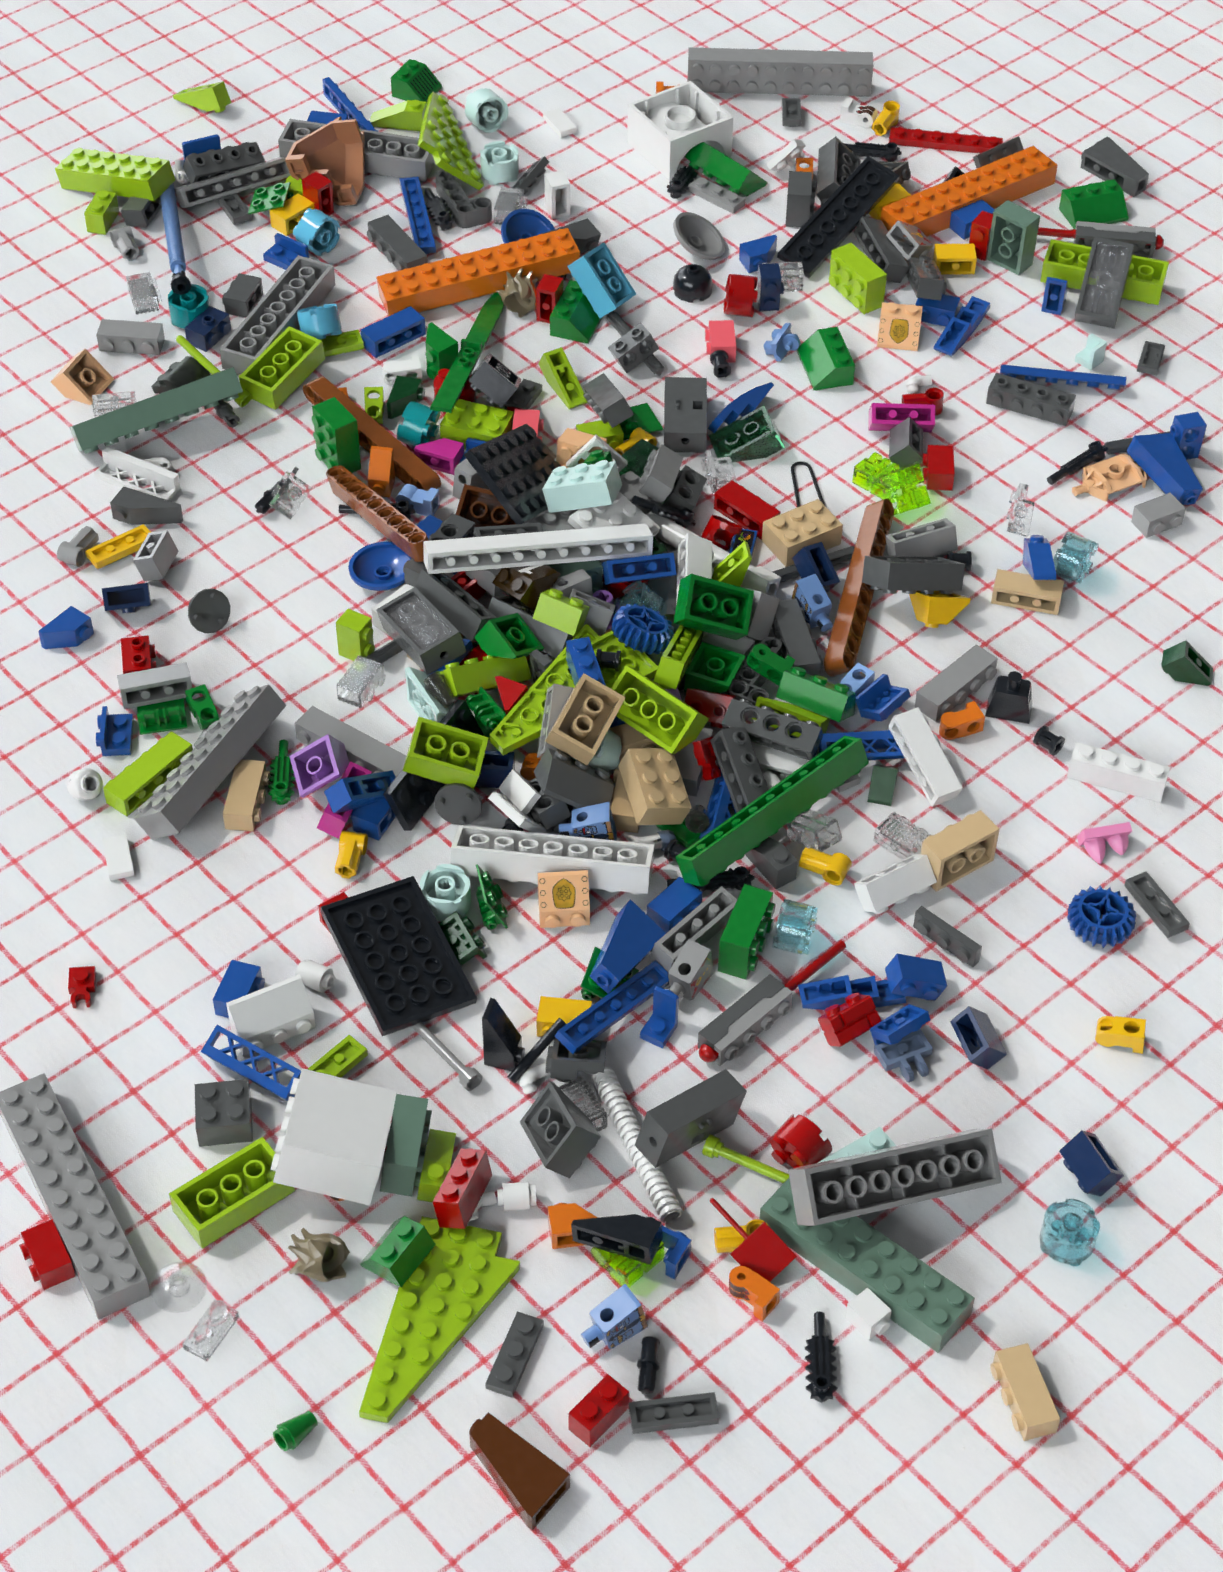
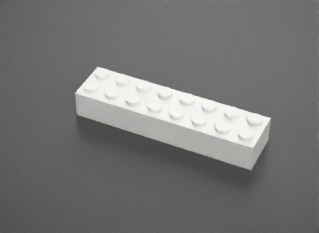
(524, 854)

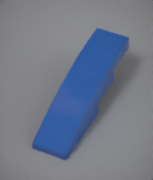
(962, 326)
(741, 406)
(834, 991)

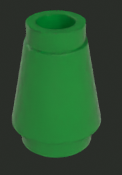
(293, 1431)

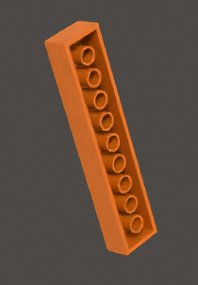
(993, 183)
(476, 272)

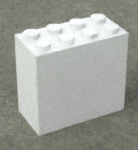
(333, 1136)

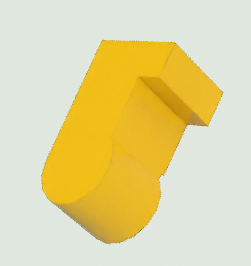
(1121, 1032)

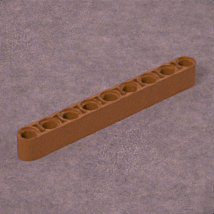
(406, 464)
(377, 512)

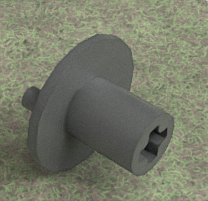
(209, 610)
(458, 803)

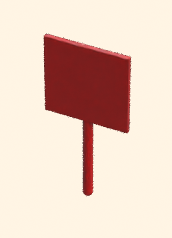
(761, 1250)

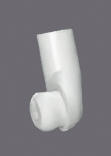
(180, 174)

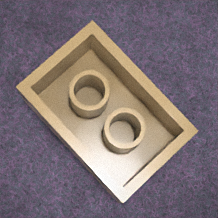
(800, 528)
(585, 719)
(654, 786)
(961, 848)

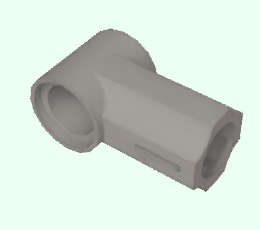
(124, 240)
(74, 551)

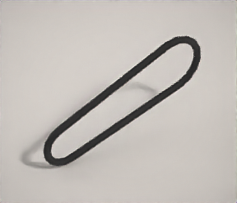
(813, 478)

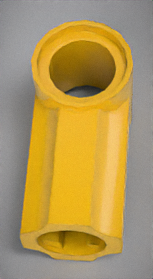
(887, 118)
(635, 437)
(351, 848)
(831, 867)
(728, 1237)

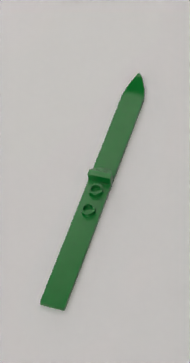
(468, 355)

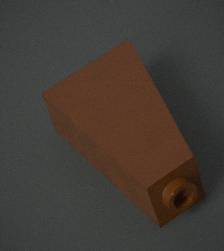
(519, 1469)

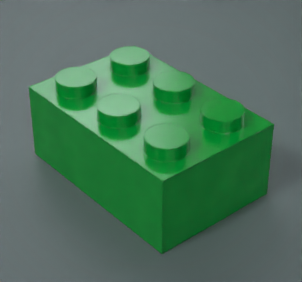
(336, 435)
(713, 607)
(746, 932)

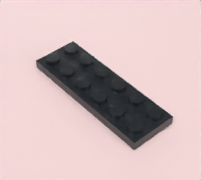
(412, 794)

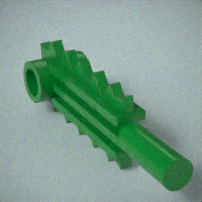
(281, 776)

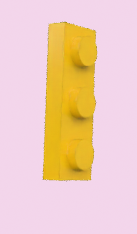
(117, 547)

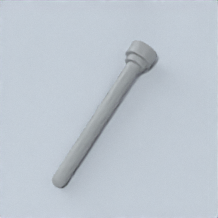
(469, 1077)

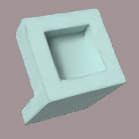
(1093, 353)

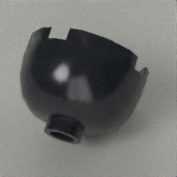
(692, 283)

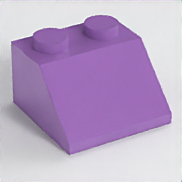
(319, 764)

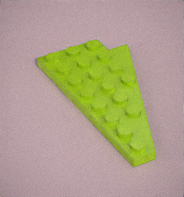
(445, 141)
(526, 717)
(435, 1312)

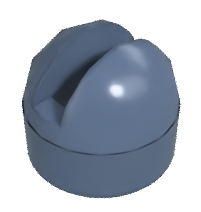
(666, 837)

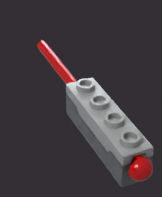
(1142, 237)
(755, 1012)

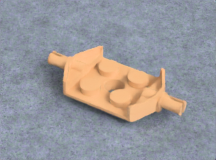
(1101, 481)

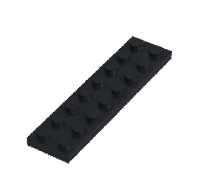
(839, 215)

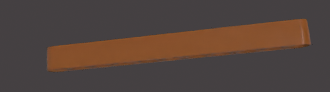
(857, 596)

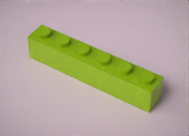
(678, 657)

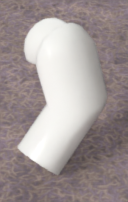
(916, 381)
(161, 462)
(530, 1076)
(487, 1199)

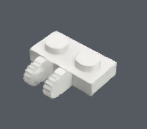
(787, 155)

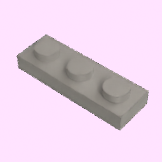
(716, 194)

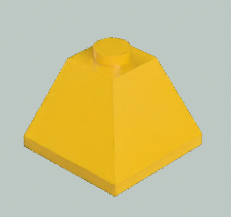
(937, 607)

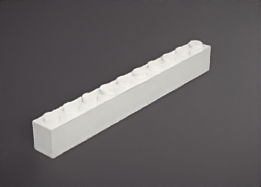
(537, 548)

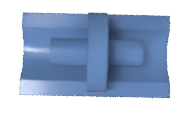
(782, 342)

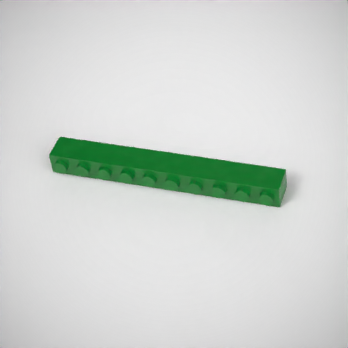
(771, 811)

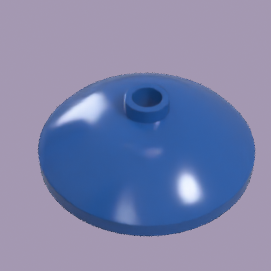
(524, 224)
(378, 566)

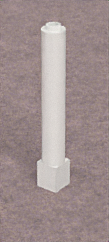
(755, 578)

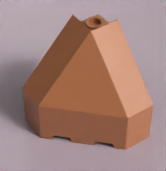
(335, 153)

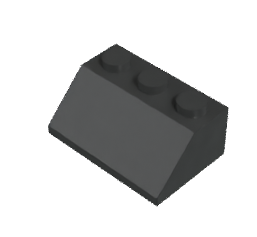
(572, 780)

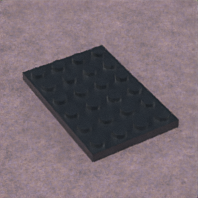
(515, 471)
(398, 955)

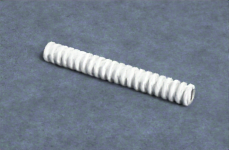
(628, 1128)

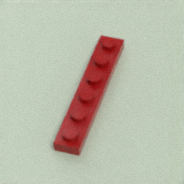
(942, 140)

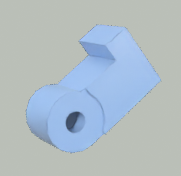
(424, 501)
(855, 681)

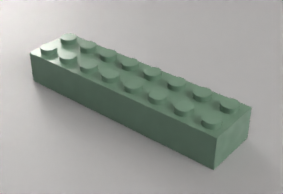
(155, 409)
(863, 1258)

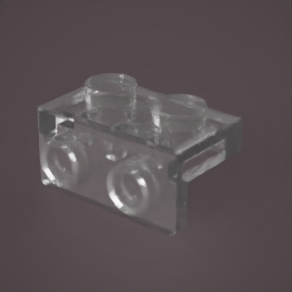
(718, 471)
(290, 495)
(1020, 511)

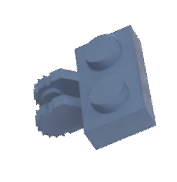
(911, 1048)

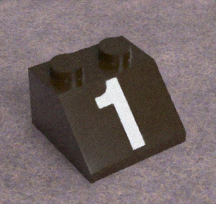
(526, 582)

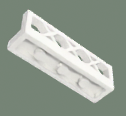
(141, 471)

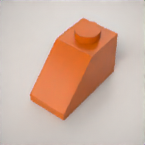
(381, 471)
(559, 1221)

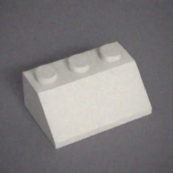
(272, 1014)

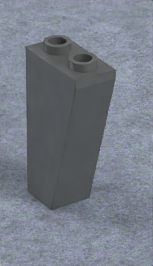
(1111, 162)

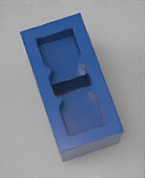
(1189, 433)

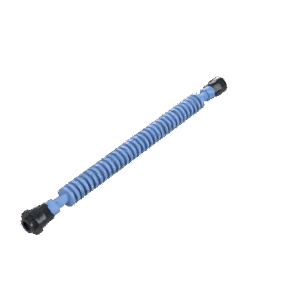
(180, 283)

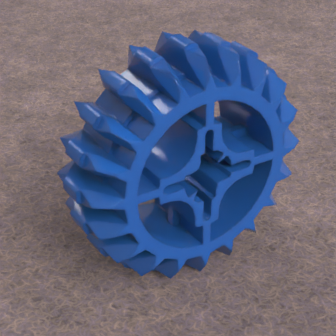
(642, 629)
(1115, 924)

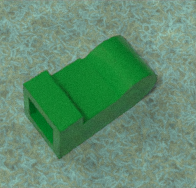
(768, 663)
(202, 707)

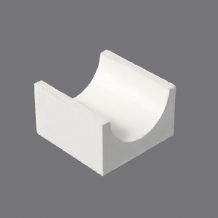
(674, 122)

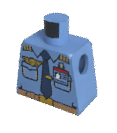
(814, 601)
(591, 822)
(615, 1319)

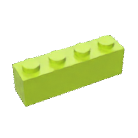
(474, 674)
(145, 774)

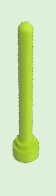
(244, 397)
(715, 1148)

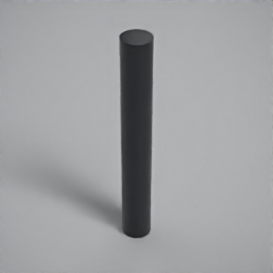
(536, 1051)

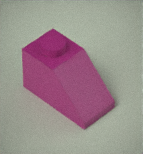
(441, 454)

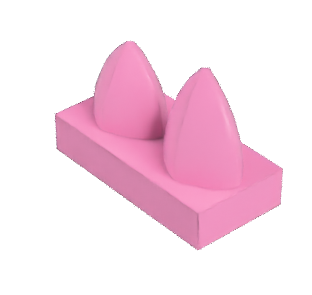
(1095, 839)

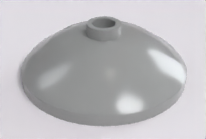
(698, 236)

